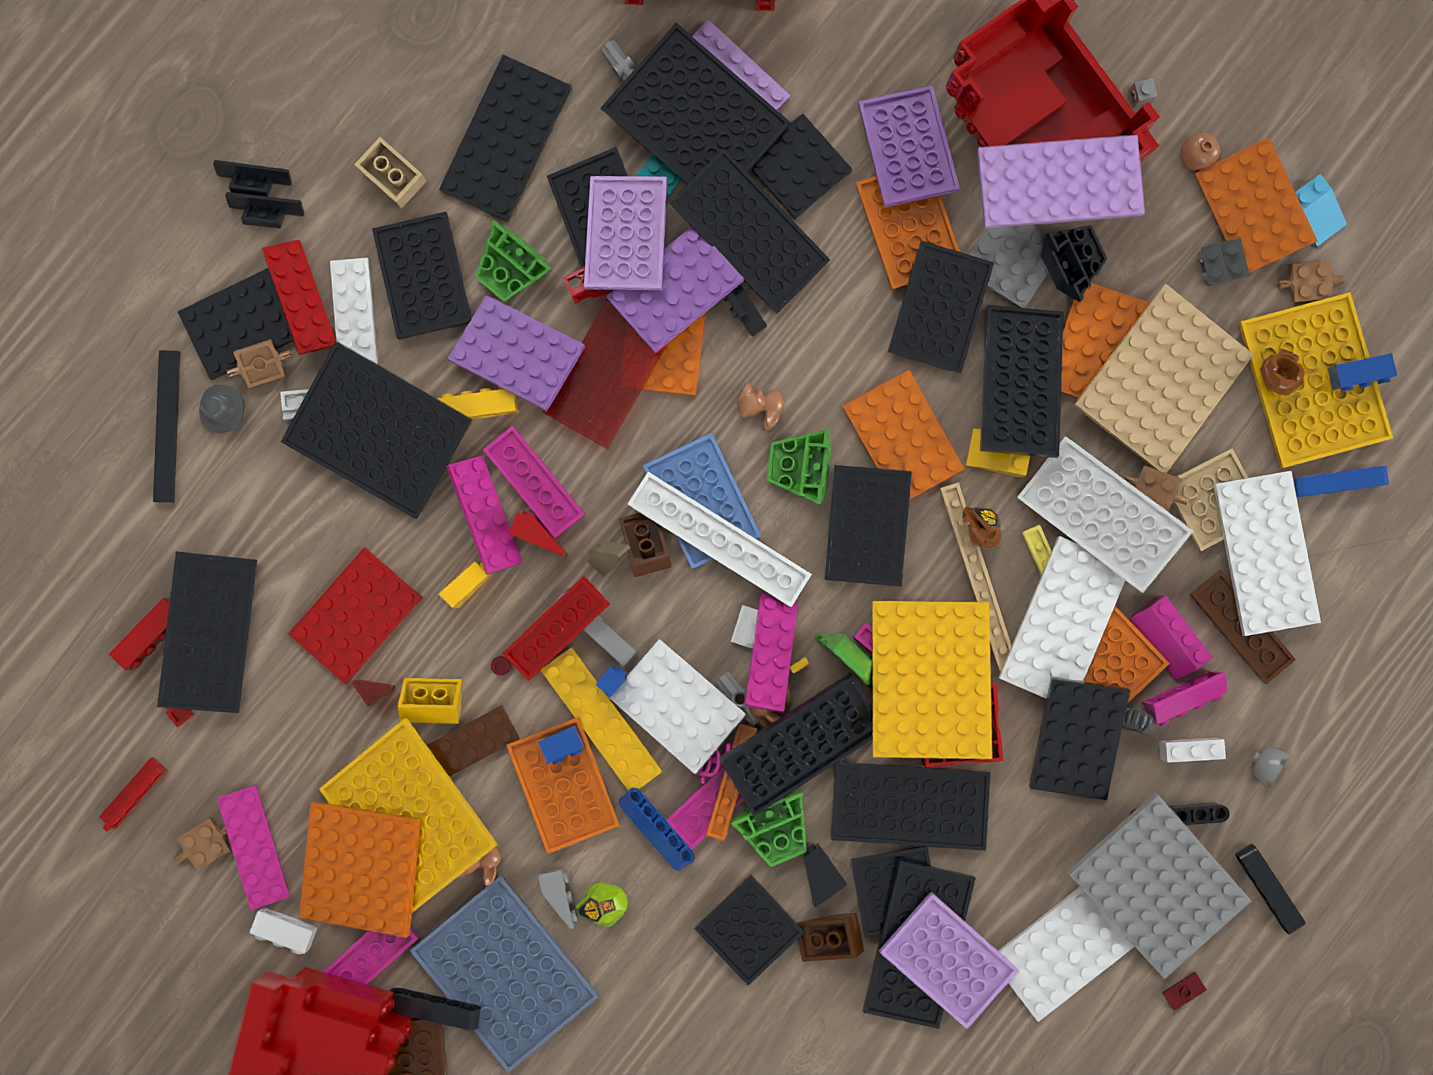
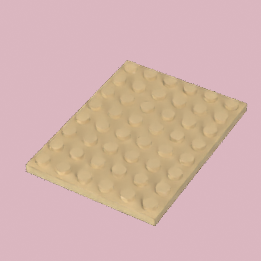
(1163, 379)

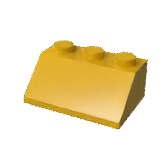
(430, 700)

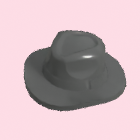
(221, 408)

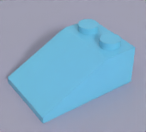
(1321, 208)

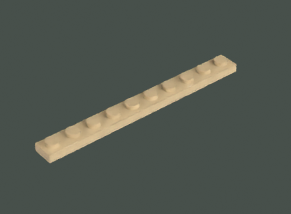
(976, 572)

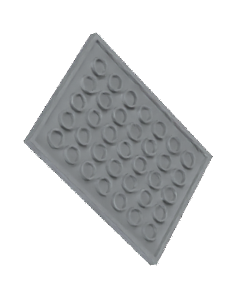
(1159, 885)

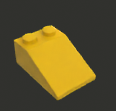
(996, 462)

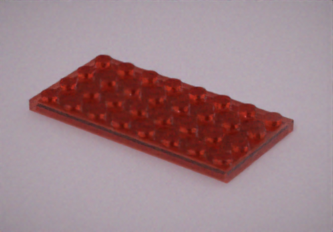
(604, 378)

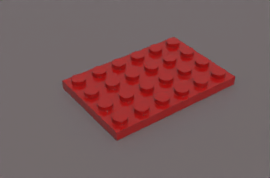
(355, 615)

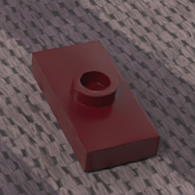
(1184, 991)

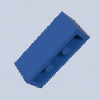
(1362, 372)

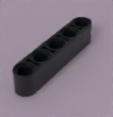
(1207, 816)
(1270, 889)
(436, 1009)

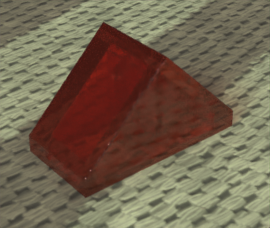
(372, 691)

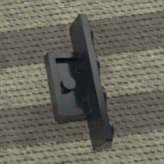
(251, 178)
(264, 210)
(745, 310)

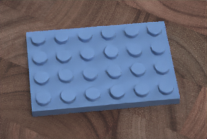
(705, 477)

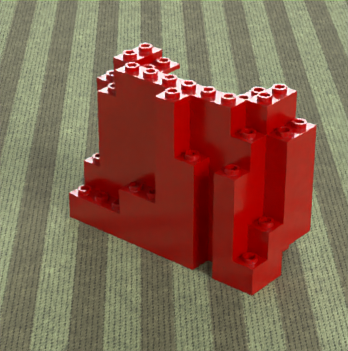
(1038, 83)
(317, 1027)

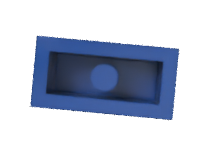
(612, 680)
(561, 745)

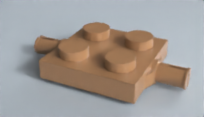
(1310, 281)
(259, 363)
(1158, 486)
(203, 844)

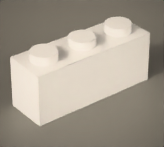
(1192, 749)
(283, 930)

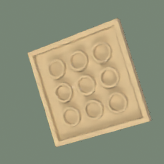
(1201, 508)

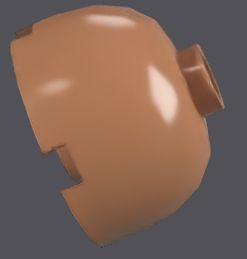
(1200, 151)

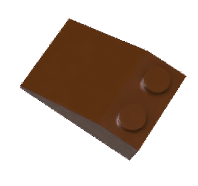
(646, 543)
(831, 938)

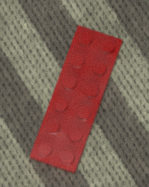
(299, 297)
(556, 628)

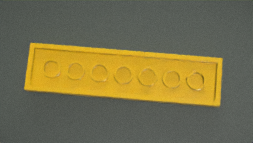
(601, 720)

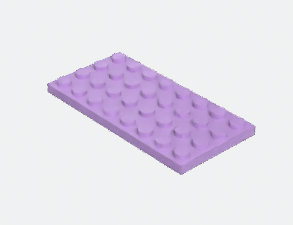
(1060, 181)

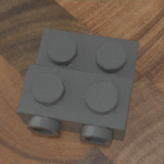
(1223, 262)

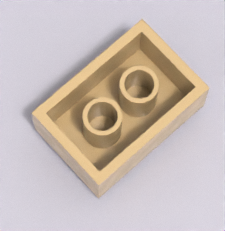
(390, 172)

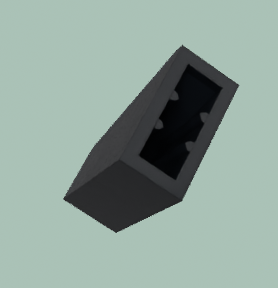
(822, 875)

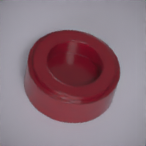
(500, 665)

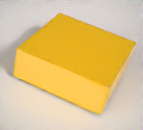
(799, 665)

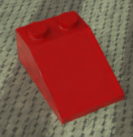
(531, 530)

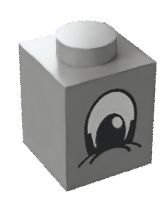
(1142, 92)

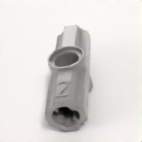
(621, 64)
(731, 689)

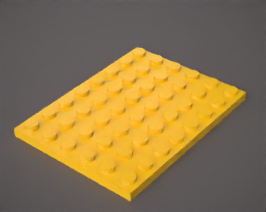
(1315, 417)
(931, 680)
(407, 780)

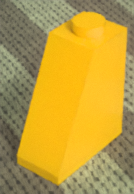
(465, 585)

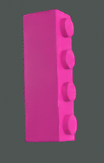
(1171, 637)
(1186, 696)

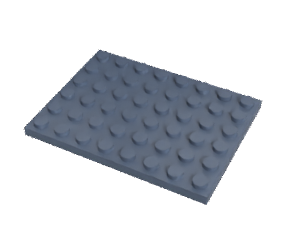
(510, 967)

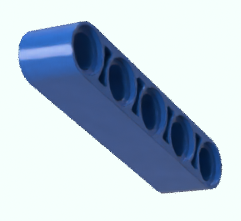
(1341, 481)
(656, 829)

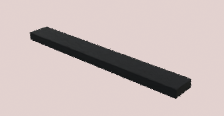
(166, 426)

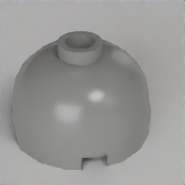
(1269, 764)

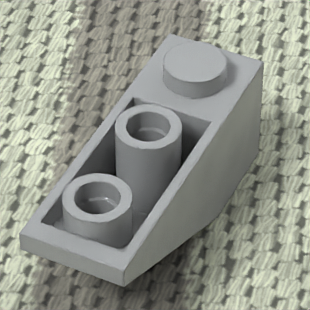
(556, 892)

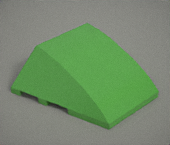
(509, 263)
(802, 464)
(849, 654)
(776, 831)

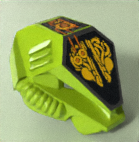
(603, 904)

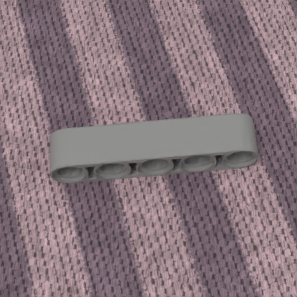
(609, 639)

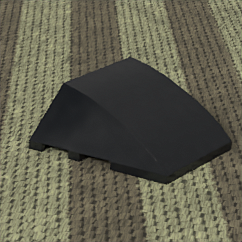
(1073, 259)

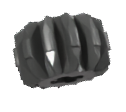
(1138, 721)

